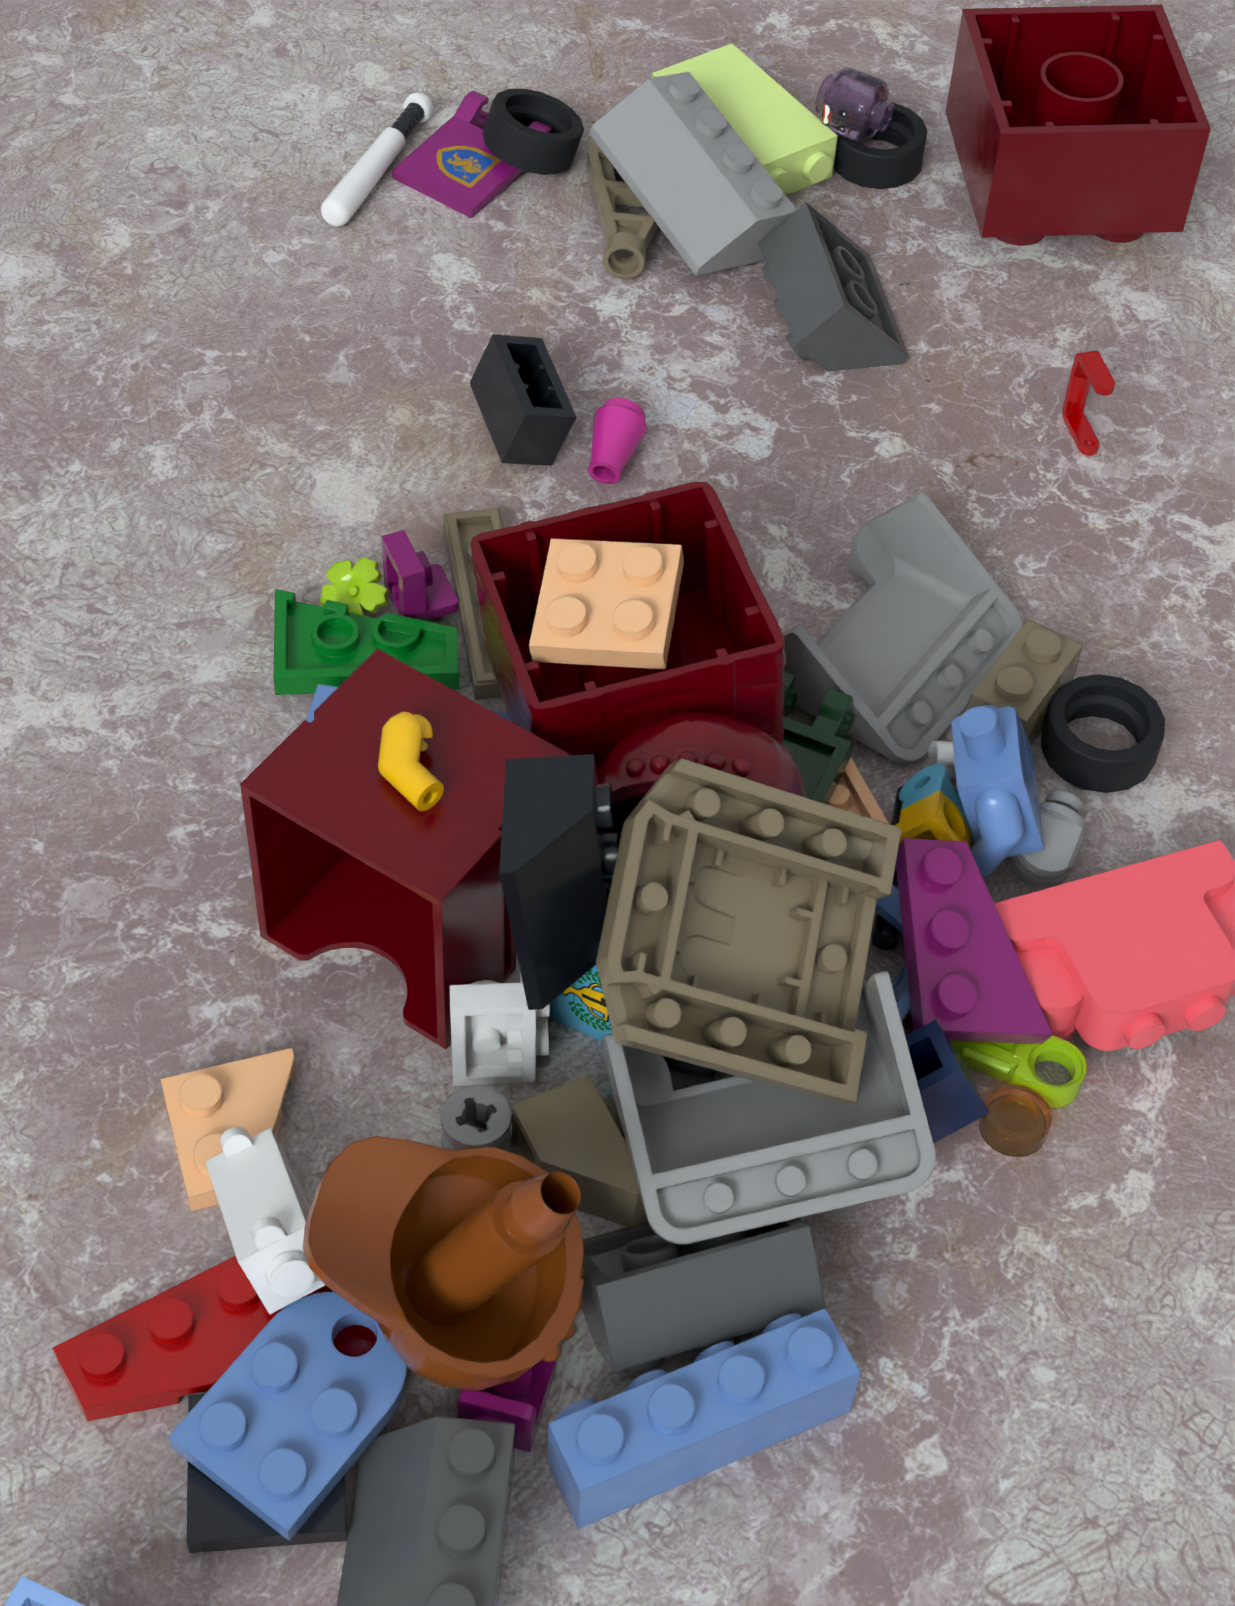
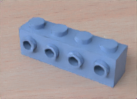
(700, 1415)

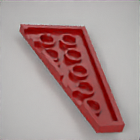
(174, 1344)

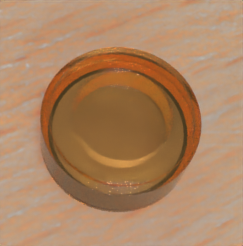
(1016, 1121)

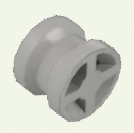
(471, 1105)

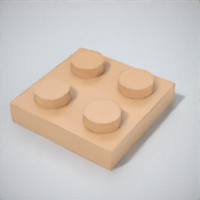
(607, 603)

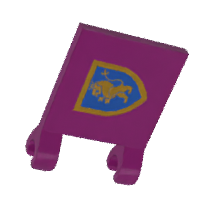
(457, 164)

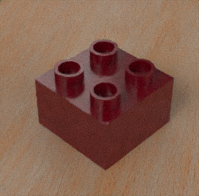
(1075, 122)

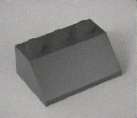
(830, 295)
(669, 1298)
(430, 1516)

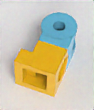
(932, 807)

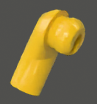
(400, 757)

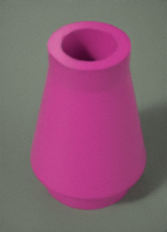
(616, 436)

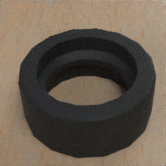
(530, 150)
(885, 167)
(1109, 699)

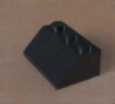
(556, 868)

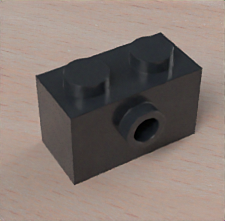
(522, 400)

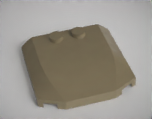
(744, 930)

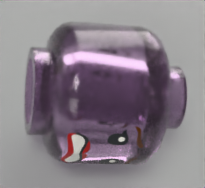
(854, 104)

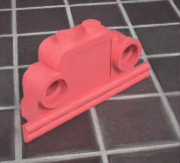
(1131, 948)

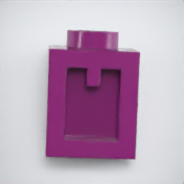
(414, 584)
(513, 1402)

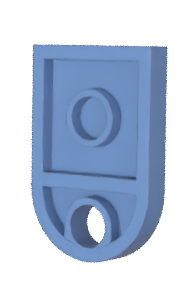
(293, 1412)

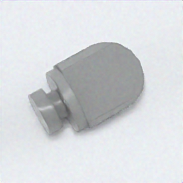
(1062, 838)

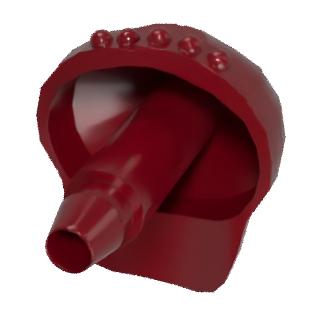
(699, 737)

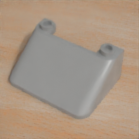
(912, 638)
(764, 1155)

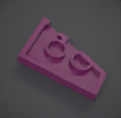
(959, 950)

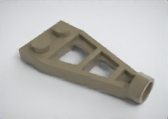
(618, 229)

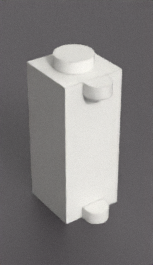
(264, 1215)

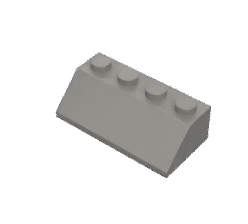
(692, 173)

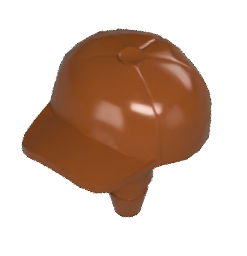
(452, 1254)

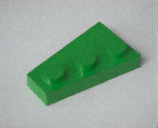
(330, 643)

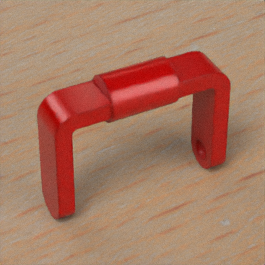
(1086, 371)

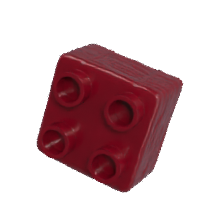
(723, 639)

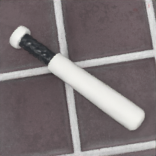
(368, 170)

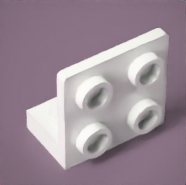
(495, 1033)

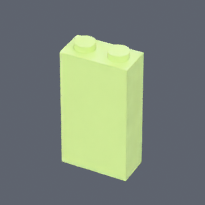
(767, 118)

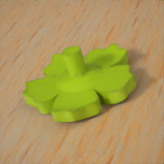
(355, 586)

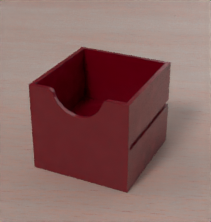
(362, 868)

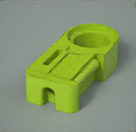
(1016, 1064)

